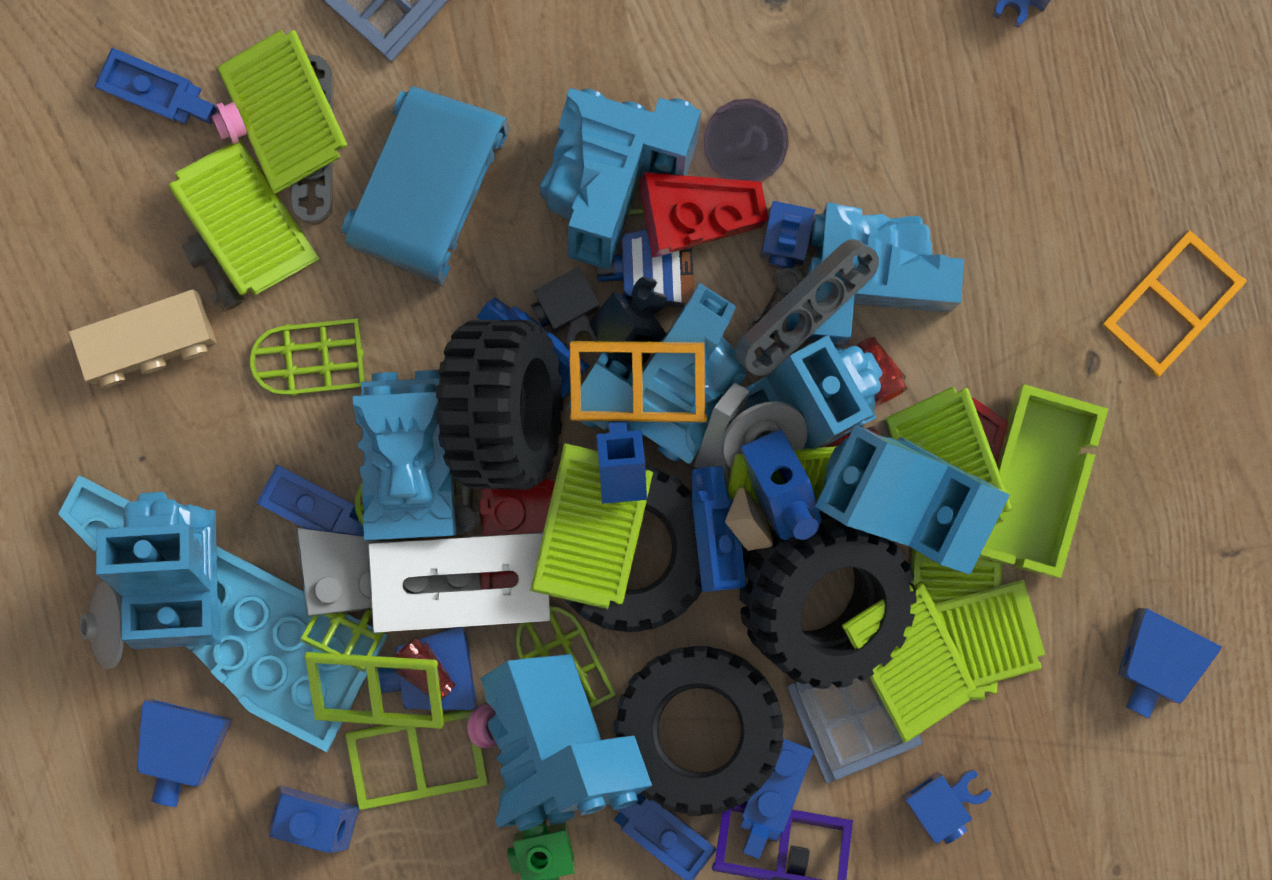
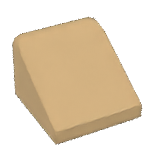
(748, 522)

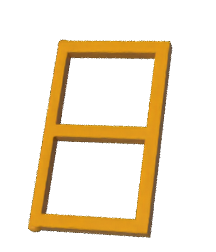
(1151, 282)
(637, 349)

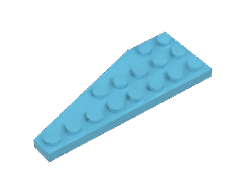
(259, 632)

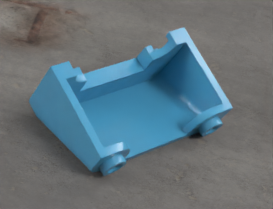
(425, 182)

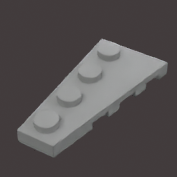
(338, 574)

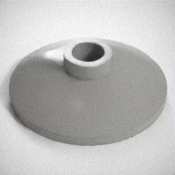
(761, 421)
(104, 626)

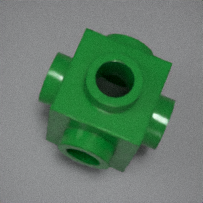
(550, 840)

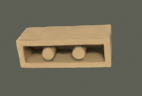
(143, 339)

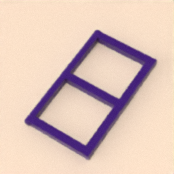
(795, 816)

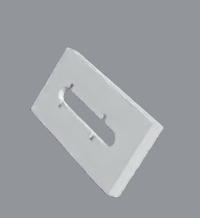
(399, 611)

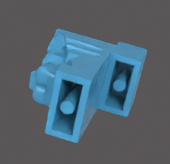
(603, 156)
(906, 271)
(671, 377)
(828, 388)
(404, 471)
(910, 498)
(164, 573)
(554, 746)

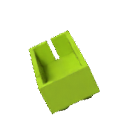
(1044, 478)

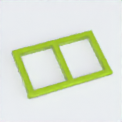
(377, 715)
(422, 790)

